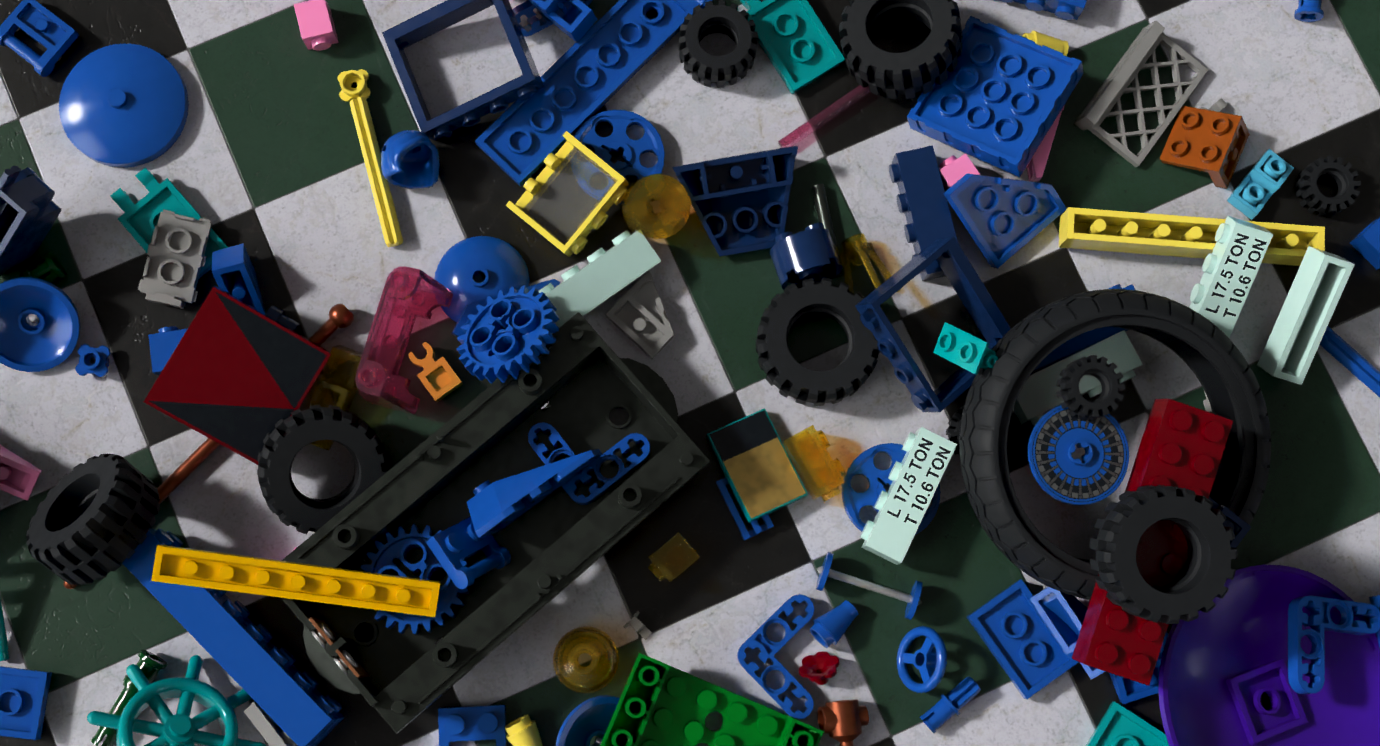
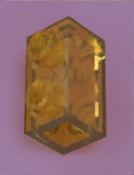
(814, 463)

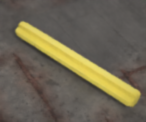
(378, 183)

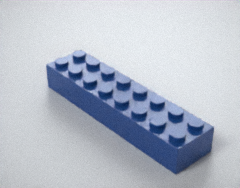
(241, 649)

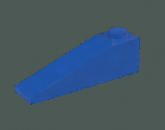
(507, 499)

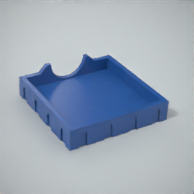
(997, 97)

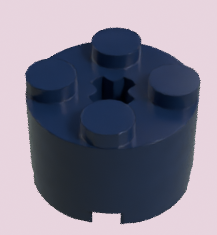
(805, 255)

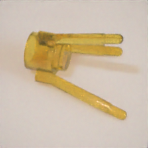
(861, 252)

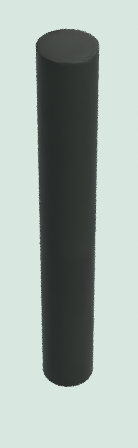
(824, 215)

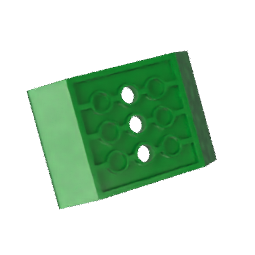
(671, 708)

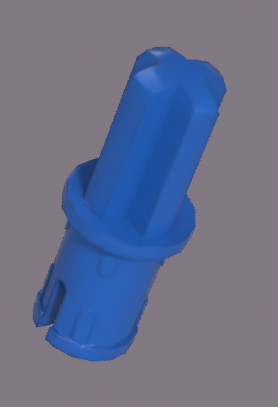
(950, 704)

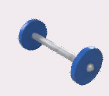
(912, 599)

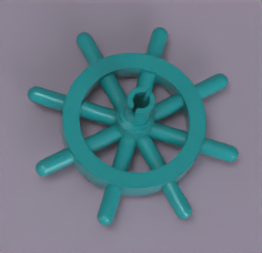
(177, 728)

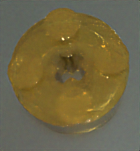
(673, 202)

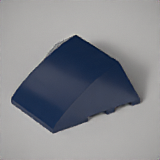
(741, 197)

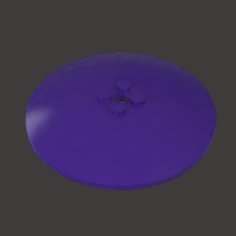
(1239, 649)

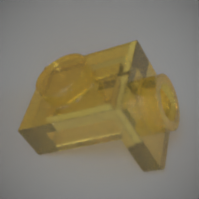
(672, 559)

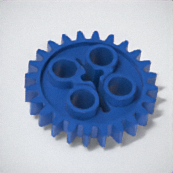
(508, 334)
(399, 548)

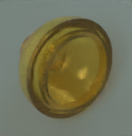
(603, 659)

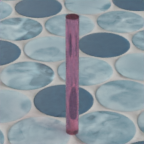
(824, 116)

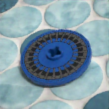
(1069, 478)

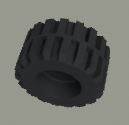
(717, 20)

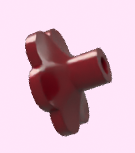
(819, 667)

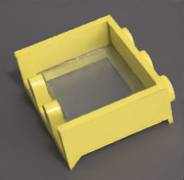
(570, 196)

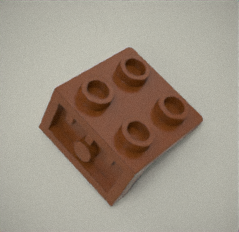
(1206, 143)

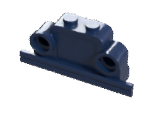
(24, 215)

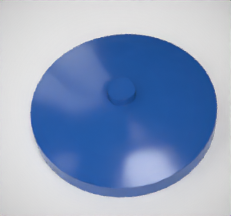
(123, 105)

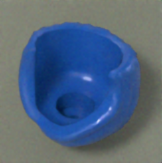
(410, 160)

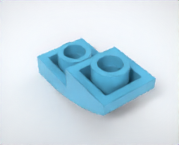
(1260, 184)

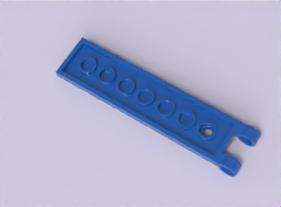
(581, 83)

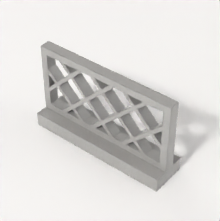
(1127, 72)

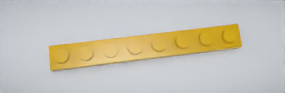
(295, 580)

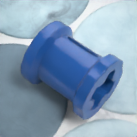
(1309, 11)

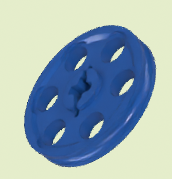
(619, 141)
(865, 466)

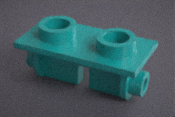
(964, 349)

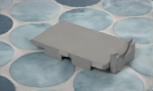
(175, 259)

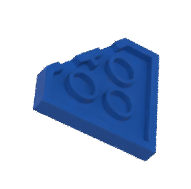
(1003, 212)

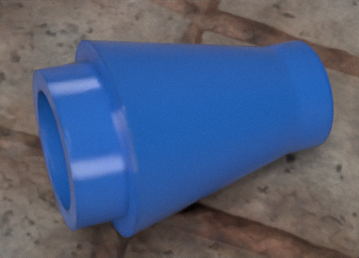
(833, 624)

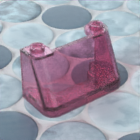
(405, 295)

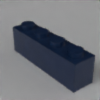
(922, 202)

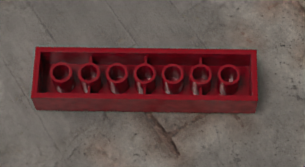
(1176, 450)

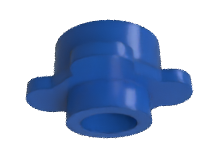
(101, 365)

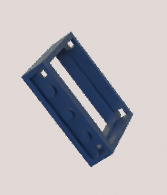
(492, 102)
(973, 296)

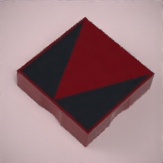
(236, 374)

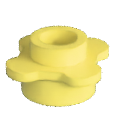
(349, 77)

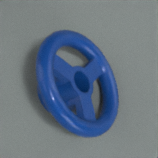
(927, 659)

